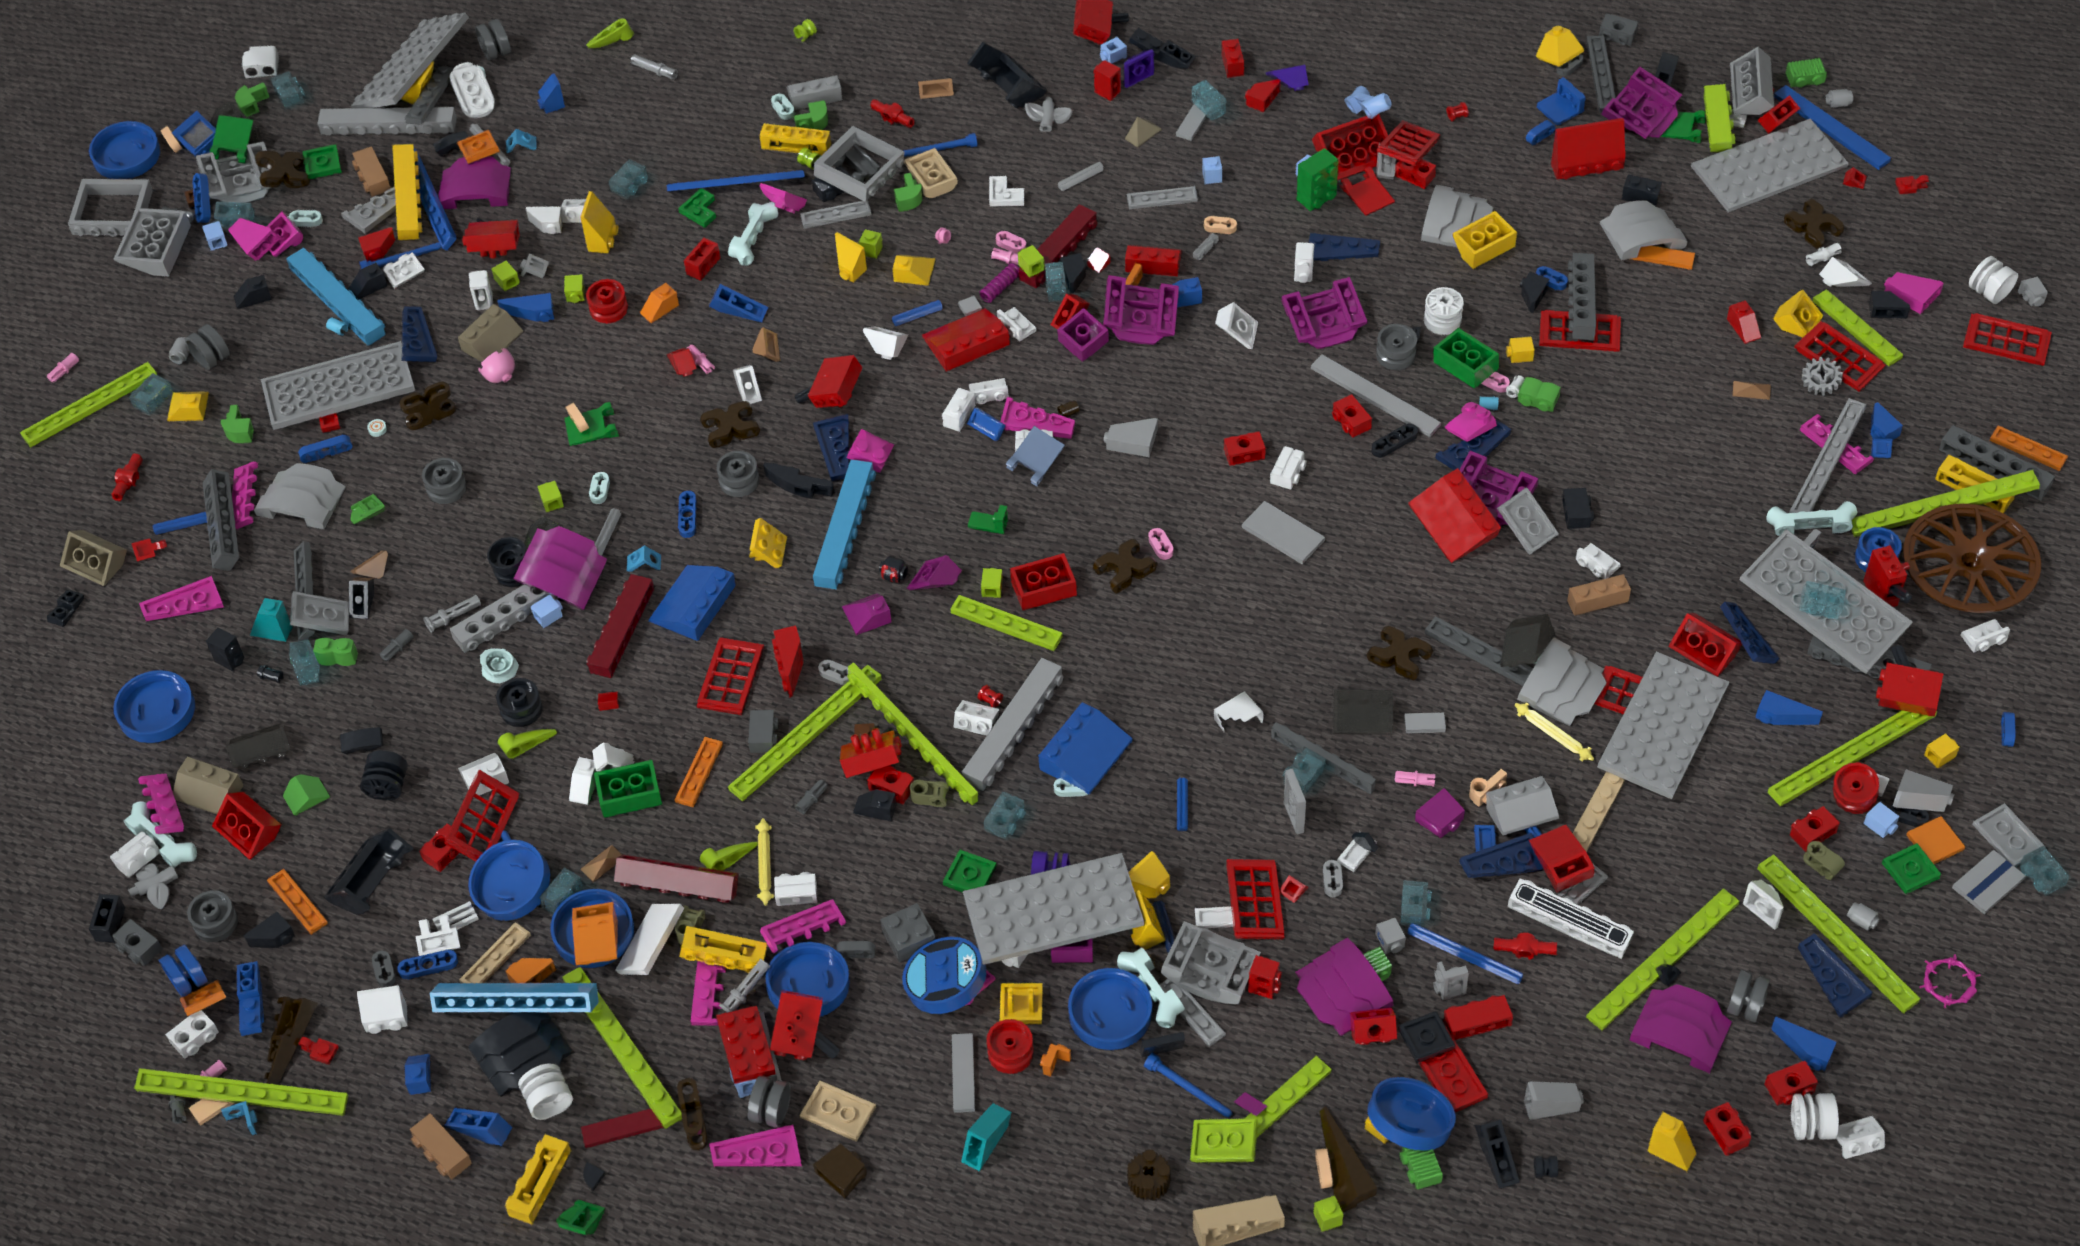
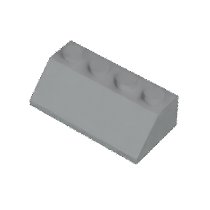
(1752, 83)

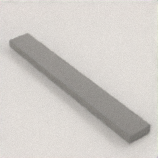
(1375, 395)
(1829, 456)

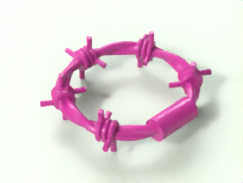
(1968, 994)

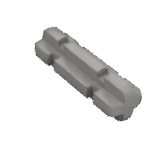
(1205, 246)

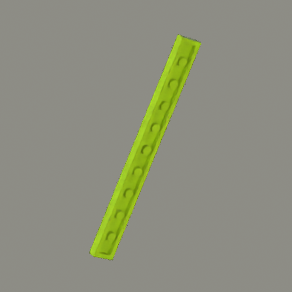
(1975, 494)
(799, 737)
(915, 737)
(1848, 753)
(1838, 934)
(1667, 953)
(629, 1057)
(240, 1091)

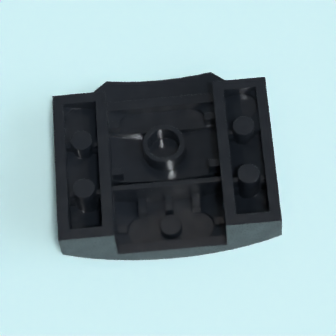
(517, 1046)

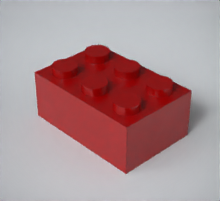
(1043, 581)

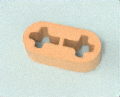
(170, 138)
(1220, 225)
(577, 417)
(1323, 1168)

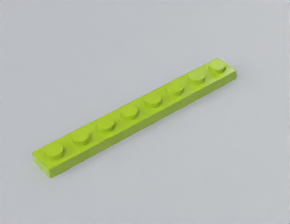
(87, 405)

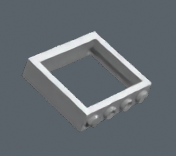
(825, 172)
(106, 187)

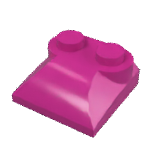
(783, 199)
(287, 230)
(1471, 422)
(870, 449)

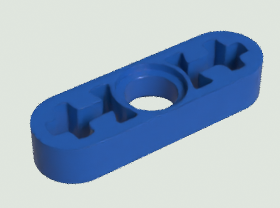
(201, 198)
(342, 443)
(683, 508)
(411, 962)

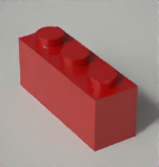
(1478, 1017)

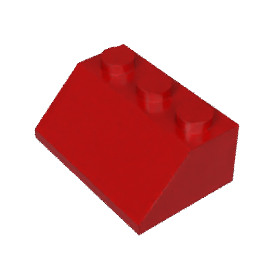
(1153, 260)
(1705, 643)
(245, 824)

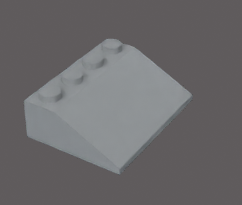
(153, 240)

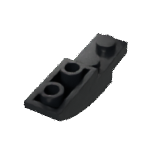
(1167, 52)
(1666, 67)
(801, 485)

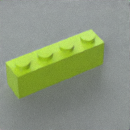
(1717, 118)

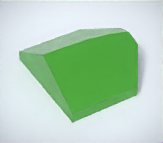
(366, 509)
(304, 793)

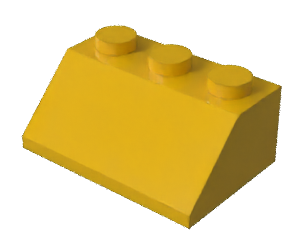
(1484, 239)

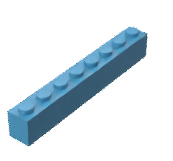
(336, 296)
(843, 524)
(514, 997)

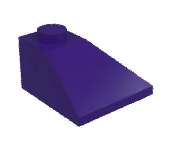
(1138, 68)
(1291, 77)

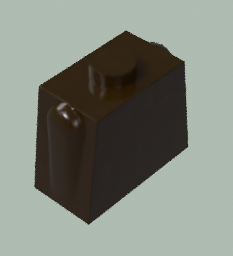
(841, 1170)

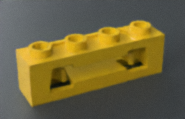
(794, 138)
(1968, 476)
(721, 949)
(521, 1204)

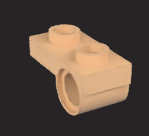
(1495, 782)

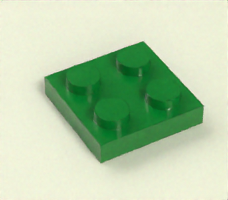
(322, 161)
(1911, 868)
(969, 872)

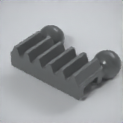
(861, 162)

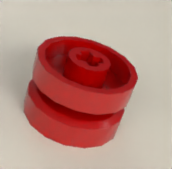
(607, 301)
(1856, 788)
(1010, 1046)

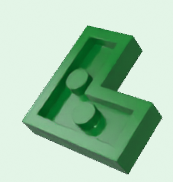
(696, 208)

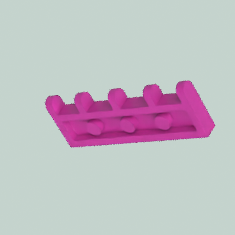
(1819, 434)
(242, 494)
(163, 802)
(802, 923)
(704, 994)

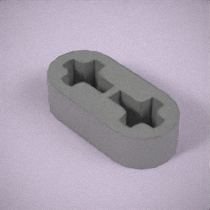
(835, 672)
(1337, 877)

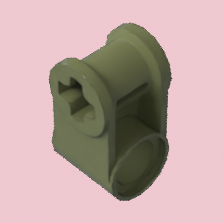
(930, 793)
(1824, 861)
(688, 918)

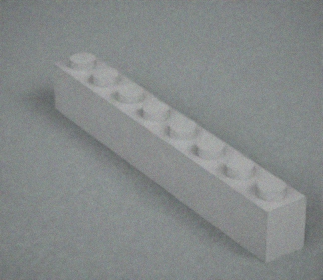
(384, 120)
(1012, 724)

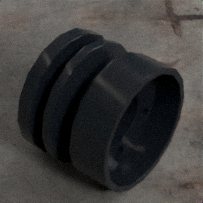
(505, 558)
(383, 775)

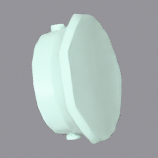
(493, 663)

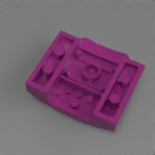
(1645, 105)
(475, 180)
(1140, 312)
(1325, 316)
(1494, 485)
(562, 565)
(1341, 984)
(1683, 1023)

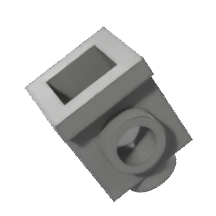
(2033, 291)

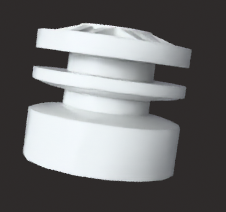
(1993, 279)
(1443, 310)
(545, 1091)
(1817, 1116)

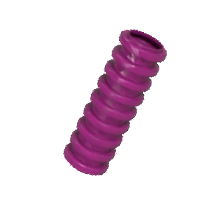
(1000, 283)

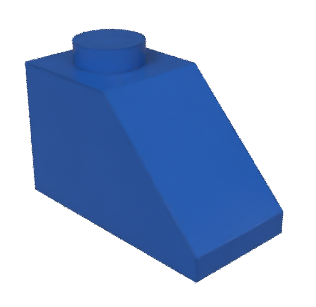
(551, 95)
(1884, 424)
(418, 1074)

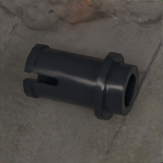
(269, 673)

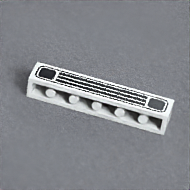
(1570, 918)

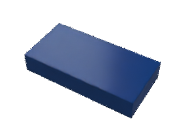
(986, 424)
(1484, 836)

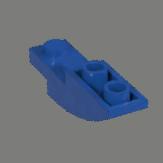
(250, 998)

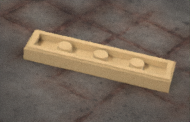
(496, 955)

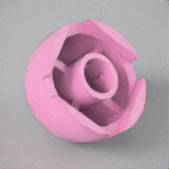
(498, 367)

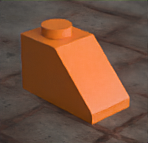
(660, 303)
(530, 970)

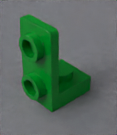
(991, 523)

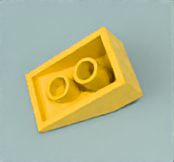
(598, 225)

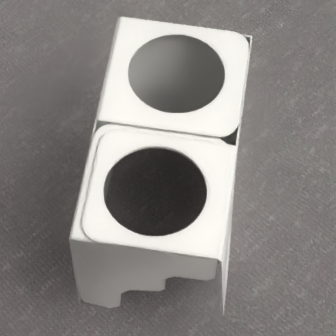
(259, 58)
(1237, 708)

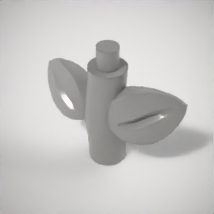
(1047, 114)
(154, 884)

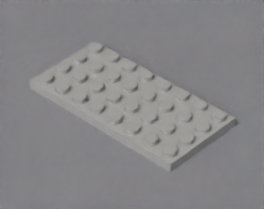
(409, 61)
(1769, 165)
(337, 385)
(1865, 625)
(1663, 725)
(1053, 908)

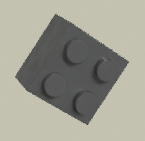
(907, 931)

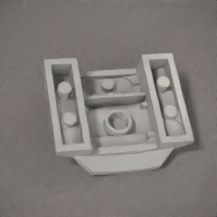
(234, 180)
(1449, 213)
(1640, 225)
(304, 493)
(1563, 683)
(1209, 964)

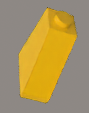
(1672, 1142)

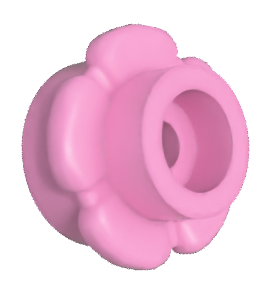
(943, 234)

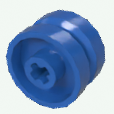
(1873, 539)
(185, 969)

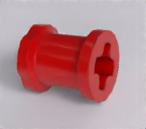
(1457, 111)
(984, 693)

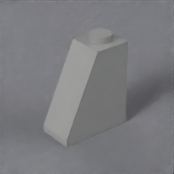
(1132, 437)
(1923, 793)
(1551, 1099)

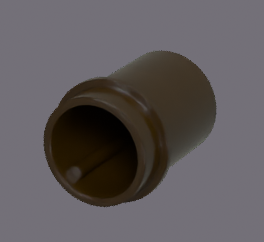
(1068, 408)

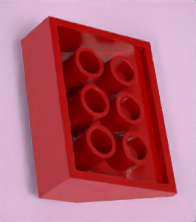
(1353, 144)
(1589, 149)
(967, 339)
(1455, 516)

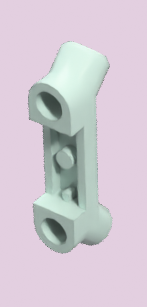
(740, 246)
(1838, 519)
(171, 852)
(1169, 1004)

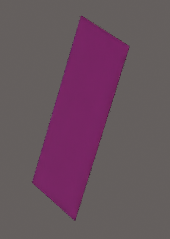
(1250, 1104)

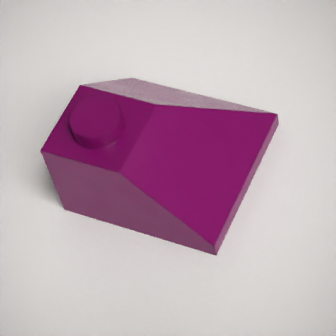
(935, 573)
(867, 613)

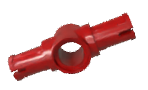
(892, 113)
(126, 477)
(1525, 946)

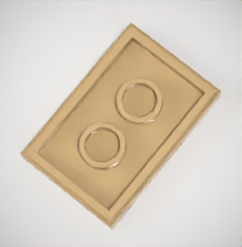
(838, 1111)

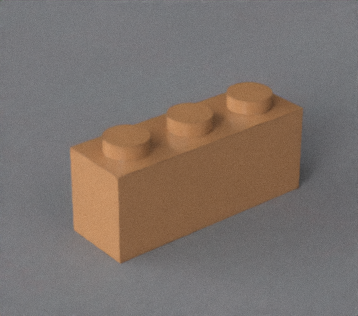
(370, 171)
(1599, 594)
(439, 1147)

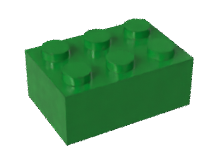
(1317, 179)
(1466, 358)
(627, 788)

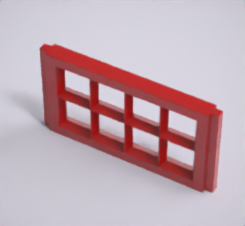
(1384, 149)
(1545, 323)
(2042, 346)
(1865, 378)
(1608, 674)
(722, 706)
(496, 786)
(1255, 865)

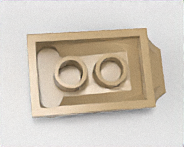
(932, 173)

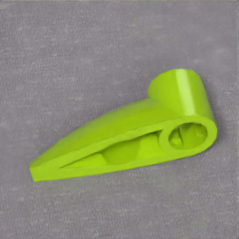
(618, 30)
(517, 744)
(725, 857)

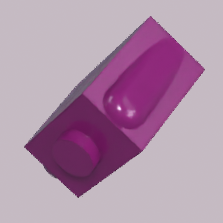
(1440, 814)

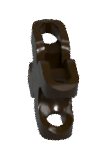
(281, 169)
(1814, 223)
(428, 405)
(730, 424)
(1125, 565)
(1399, 652)
(692, 1114)

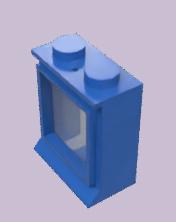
(195, 134)

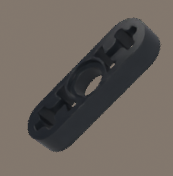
(1396, 434)

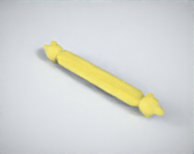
(1555, 732)
(764, 861)

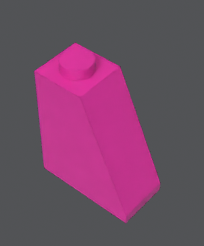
(253, 237)
(1914, 290)

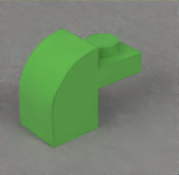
(248, 98)
(816, 118)
(908, 196)
(235, 428)

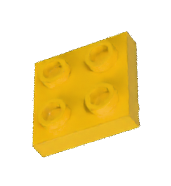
(767, 543)
(1021, 1002)

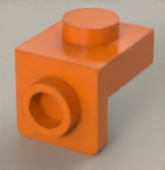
(1054, 1053)

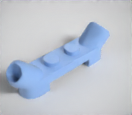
(1371, 105)

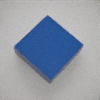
(1881, 447)

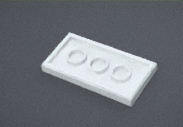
(649, 939)

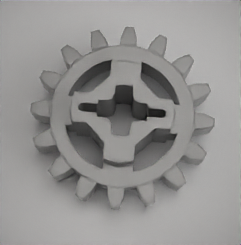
(1812, 376)

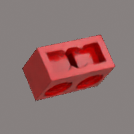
(1419, 175)
(702, 259)
(1264, 977)
(1723, 1130)

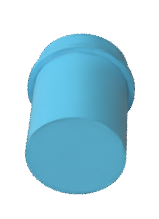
(336, 326)
(1489, 403)

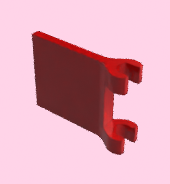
(1368, 194)

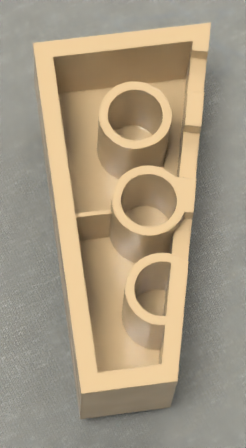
(1237, 1221)

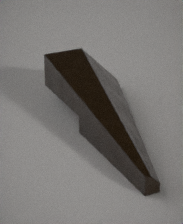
(288, 1031)
(1349, 1177)

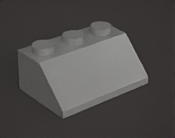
(814, 91)
(1521, 805)

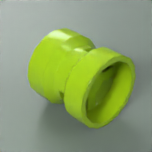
(806, 29)
(807, 158)

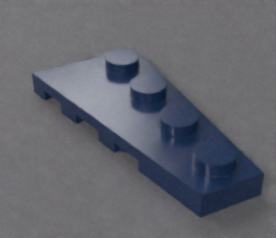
(1342, 247)
(416, 338)
(834, 444)
(1482, 444)
(1749, 636)
(1503, 859)
(1835, 978)

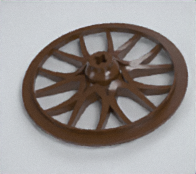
(1973, 554)

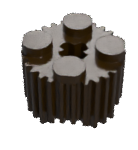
(1148, 1175)

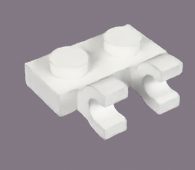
(437, 941)

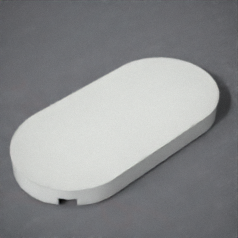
(472, 90)

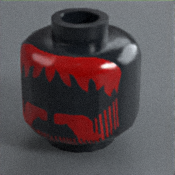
(893, 569)

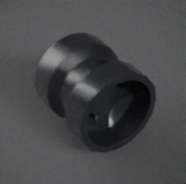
(1545, 1166)

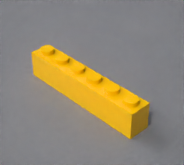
(405, 192)

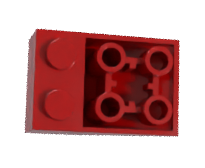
(788, 656)
(1562, 858)

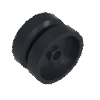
(519, 702)

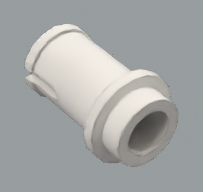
(1513, 389)

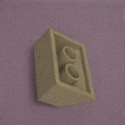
(489, 333)
(92, 556)
(204, 785)

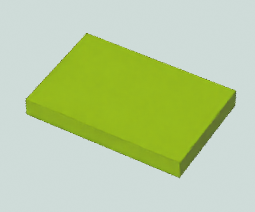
(1224, 1140)

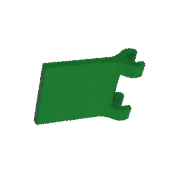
(1683, 125)
(232, 135)
(596, 425)

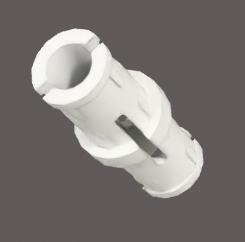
(1823, 254)

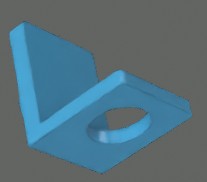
(521, 138)
(642, 556)
(244, 1110)

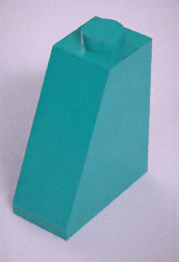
(272, 621)
(984, 1136)

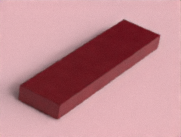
(620, 1128)

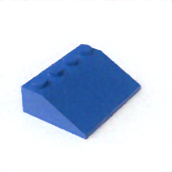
(694, 600)
(1084, 748)

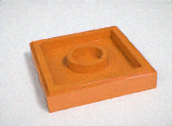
(478, 146)
(1936, 840)
(202, 998)

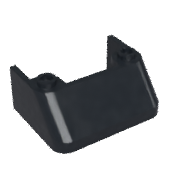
(1008, 74)
(366, 870)

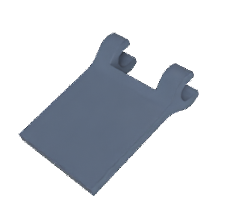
(1036, 453)

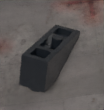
(1497, 1152)

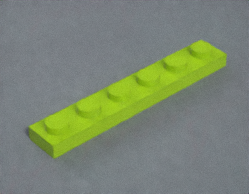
(1857, 327)
(1006, 623)
(1291, 1093)

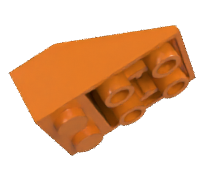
(595, 933)

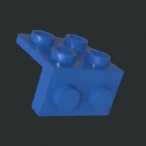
(1563, 104)

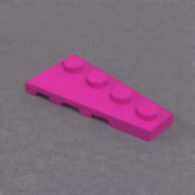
(1021, 417)
(184, 600)
(764, 1148)

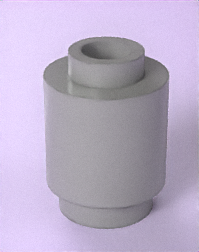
(1839, 98)
(179, 351)
(1863, 916)

